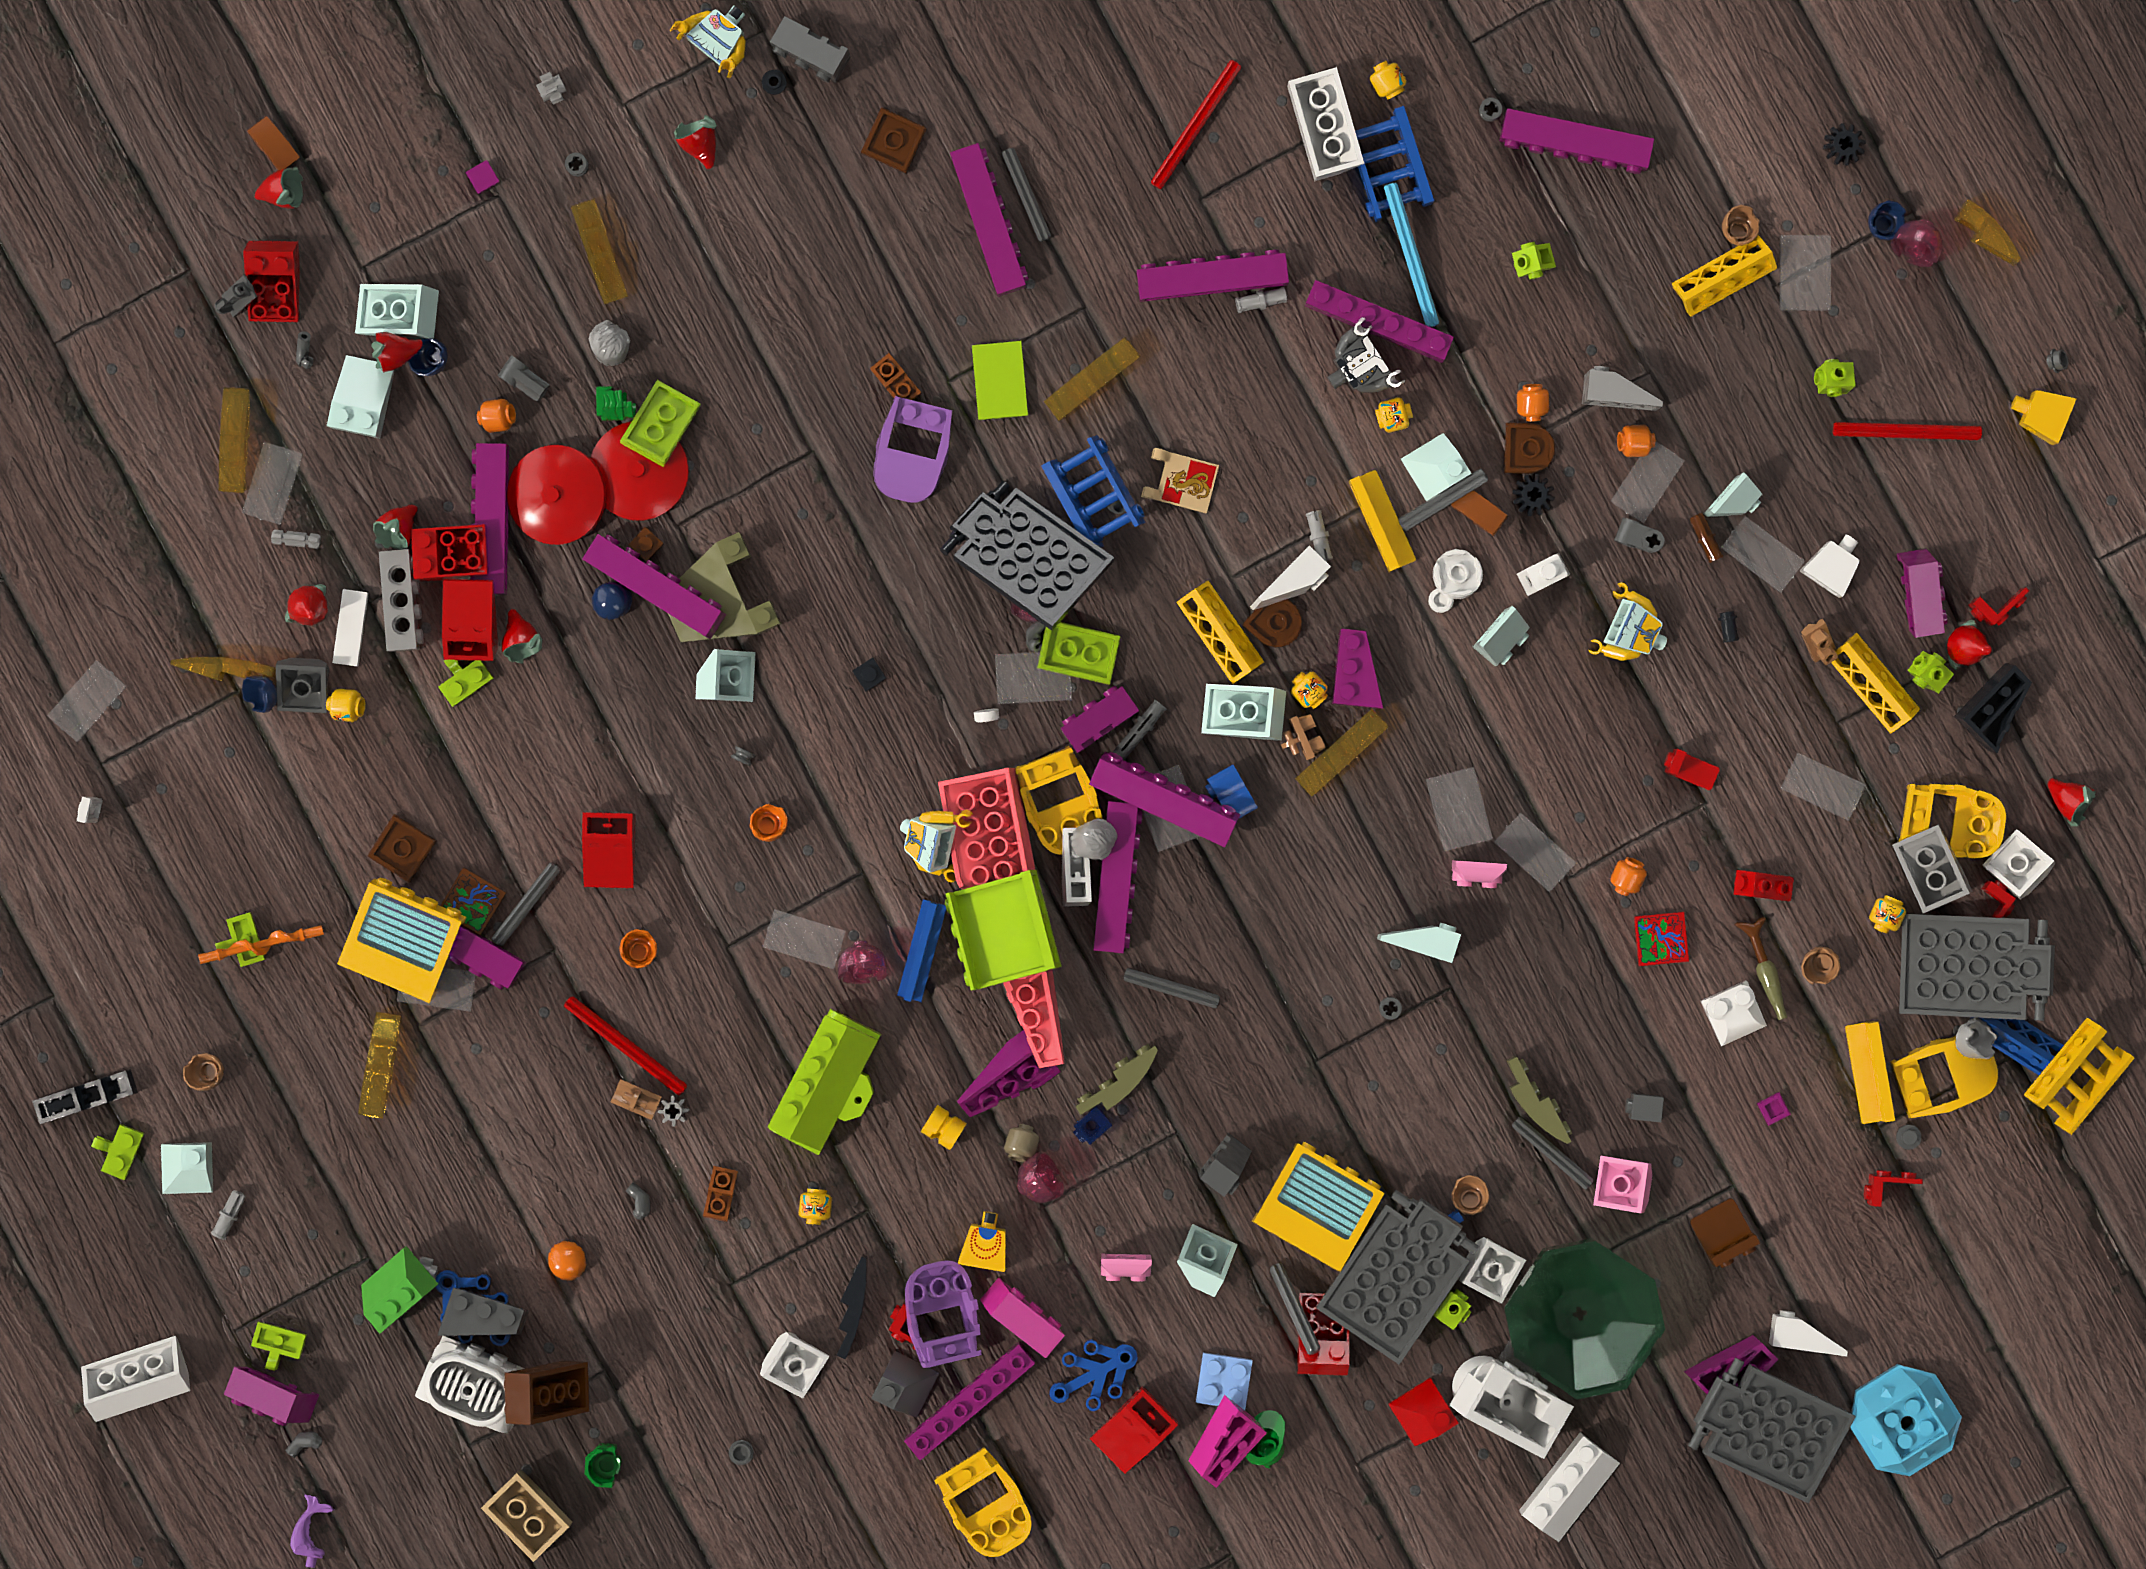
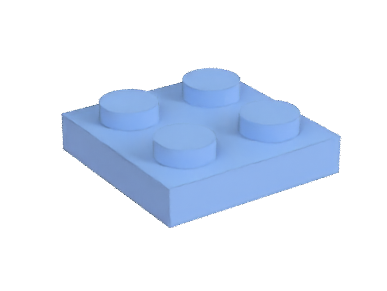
(1223, 1376)

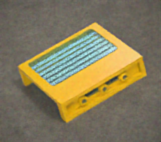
(401, 939)
(1319, 1206)

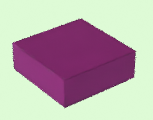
(482, 177)
(1773, 1108)

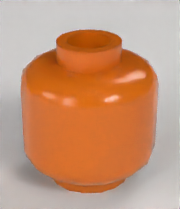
(1533, 402)
(496, 415)
(1635, 440)
(1628, 876)

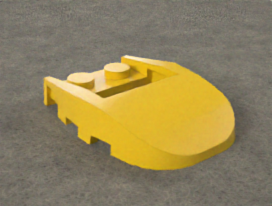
(1067, 814)
(1976, 822)
(1971, 1078)
(999, 1524)

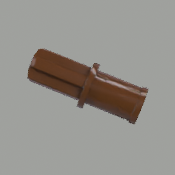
(1706, 537)

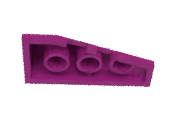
(1005, 1076)

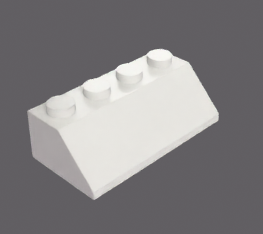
(1325, 123)
(134, 1379)
(1569, 1487)

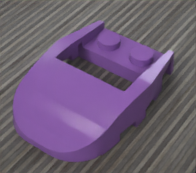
(906, 474)
(938, 1288)

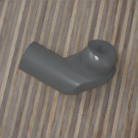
(1034, 636)
(642, 1201)
(304, 1439)

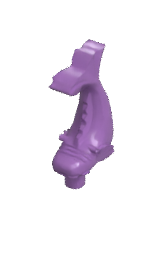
(300, 1539)

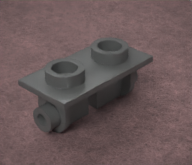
(236, 297)

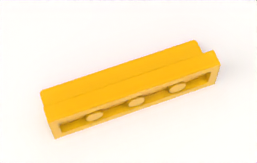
(1382, 520)
(1869, 1072)

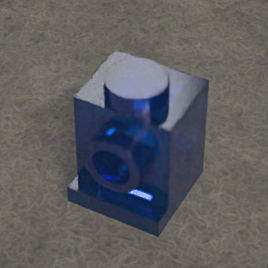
(1101, 1121)

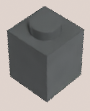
(1644, 1107)

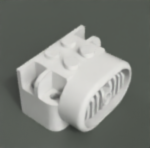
(467, 1384)
(1509, 1403)

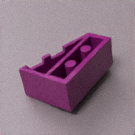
(1354, 672)
(1098, 718)
(1748, 1350)

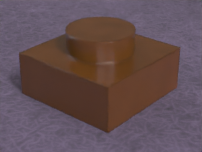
(646, 544)

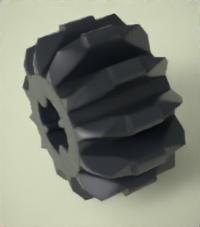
(1850, 152)
(1527, 489)

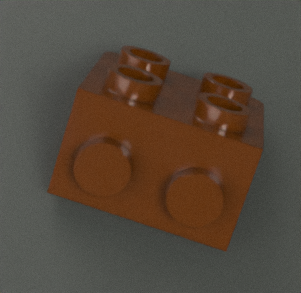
(1724, 1233)

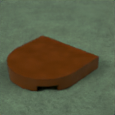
(1527, 448)
(1275, 624)

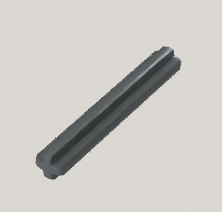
(1026, 194)
(1443, 499)
(526, 904)
(1171, 988)
(1552, 1153)
(1294, 1308)

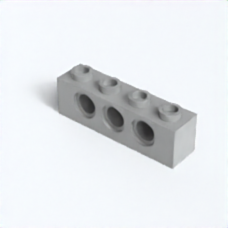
(395, 639)

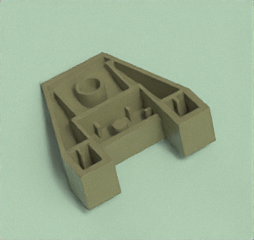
(715, 582)

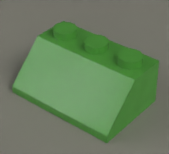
(395, 1289)

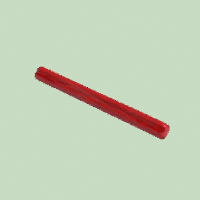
(1196, 124)
(1907, 431)
(625, 1045)

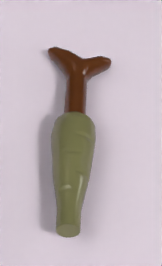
(1765, 969)

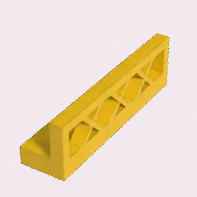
(1728, 278)
(1224, 629)
(1881, 680)

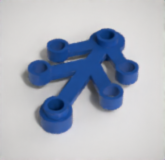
(460, 1282)
(1096, 1372)

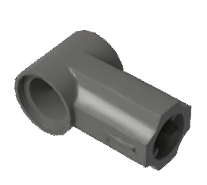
(520, 376)

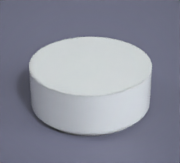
(1439, 602)
(986, 715)

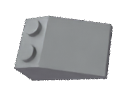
(1614, 390)
(1932, 868)

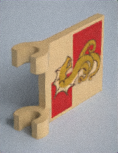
(1183, 481)

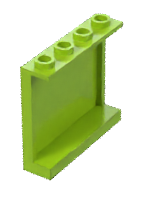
(1002, 930)

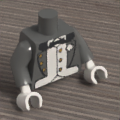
(1361, 364)

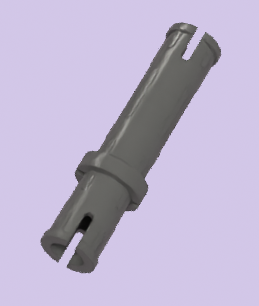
(1157, 710)

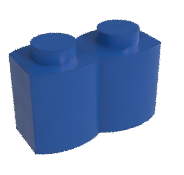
(1231, 790)

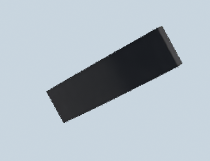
(85, 1096)
(854, 1298)

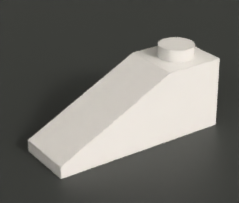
(1075, 874)
(1794, 1333)

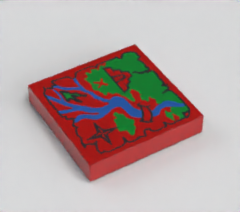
(1661, 939)

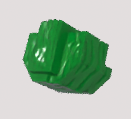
(613, 404)
(602, 1465)

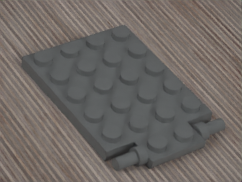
(1974, 967)
(1398, 1276)
(1770, 1430)

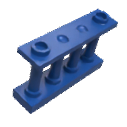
(1413, 169)
(1069, 493)

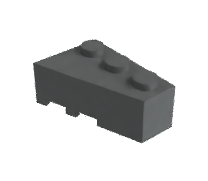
(810, 50)
(1225, 1166)
(480, 1315)

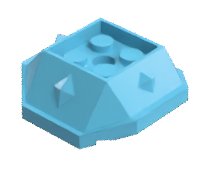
(1879, 1413)

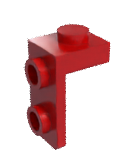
(1984, 612)
(1691, 769)
(1763, 885)
(1998, 892)
(1874, 1189)
(899, 1317)

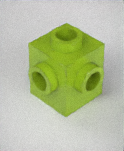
(1533, 260)
(1834, 378)
(1930, 671)
(1459, 1314)

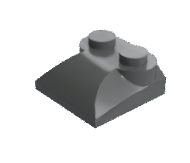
(302, 685)

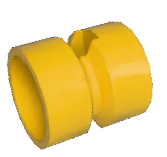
(943, 1127)

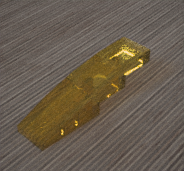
(599, 251)
(1092, 379)
(233, 439)
(217, 666)
(1341, 752)
(379, 1065)

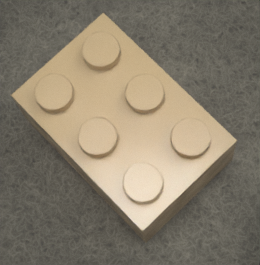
(527, 1515)

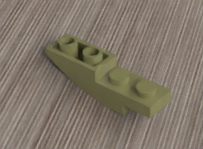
(1128, 1076)
(1542, 1110)

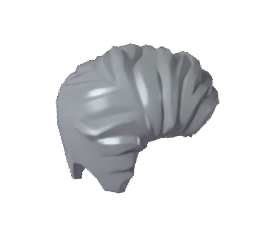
(609, 343)
(1094, 839)
(1975, 1039)

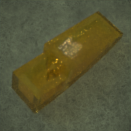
(1987, 232)

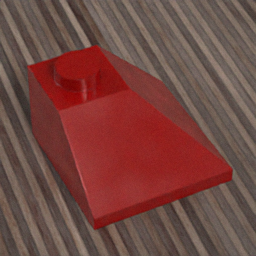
(1423, 1412)

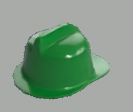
(1271, 1446)

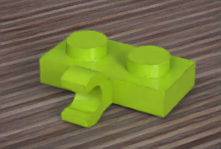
(464, 680)
(242, 928)
(120, 1151)
(279, 1342)

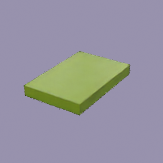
(999, 380)
(660, 423)
(1079, 652)

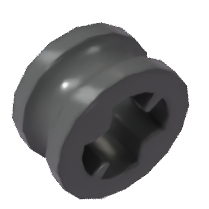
(1495, 115)
(570, 160)
(743, 755)
(1385, 1001)

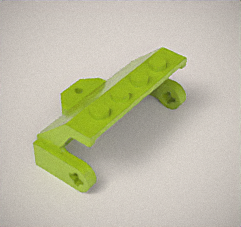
(827, 1083)

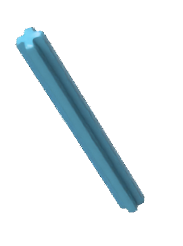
(1411, 254)

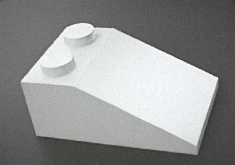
(1304, 573)

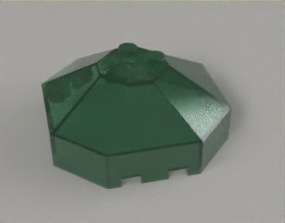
(1613, 1337)

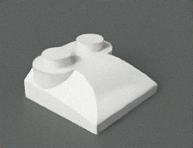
(2019, 865)
(1733, 1013)
(1492, 1269)
(793, 1364)

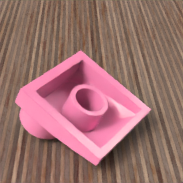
(1467, 872)
(1623, 1184)
(1126, 1265)

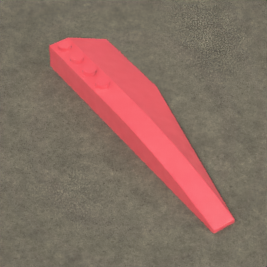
(990, 850)

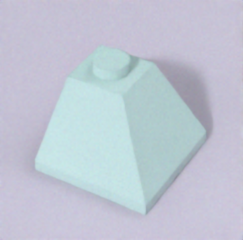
(1435, 466)
(1736, 499)
(727, 676)
(187, 1168)
(1205, 1259)

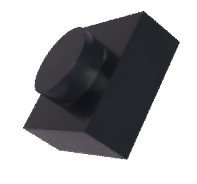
(869, 674)

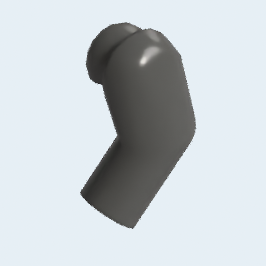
(302, 350)

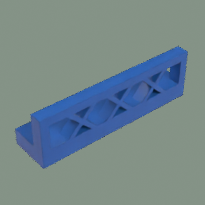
(2018, 1045)

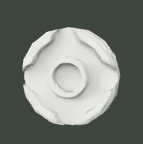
(1457, 574)

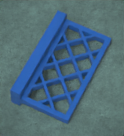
(922, 951)

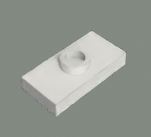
(89, 809)

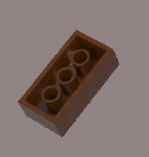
(546, 1392)

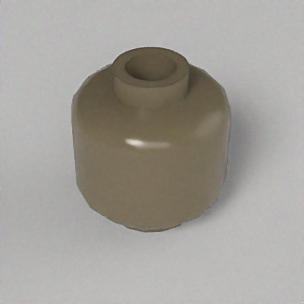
(1021, 1143)

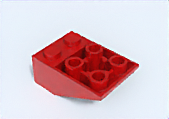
(275, 275)
(449, 552)
(469, 620)
(608, 849)
(1332, 1338)
(1134, 1430)

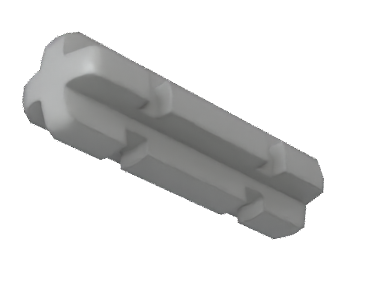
(296, 539)

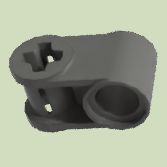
(1634, 535)

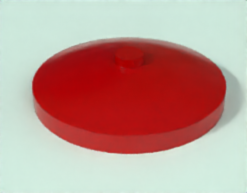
(636, 485)
(556, 494)

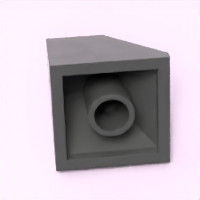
(905, 1384)

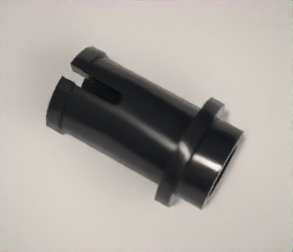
(1728, 626)

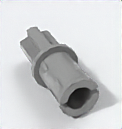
(228, 1215)

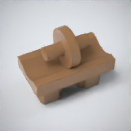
(1819, 642)
(1309, 747)
(636, 1099)

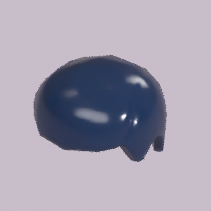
(1886, 219)
(430, 358)
(611, 600)
(260, 692)

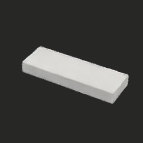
(350, 627)

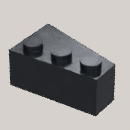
(1993, 707)

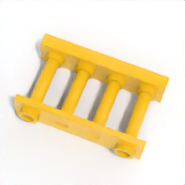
(2065, 1064)

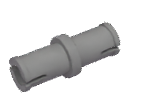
(1261, 300)
(1319, 535)

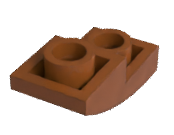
(273, 143)
(895, 378)
(1481, 512)
(720, 1193)

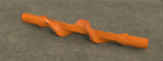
(261, 947)

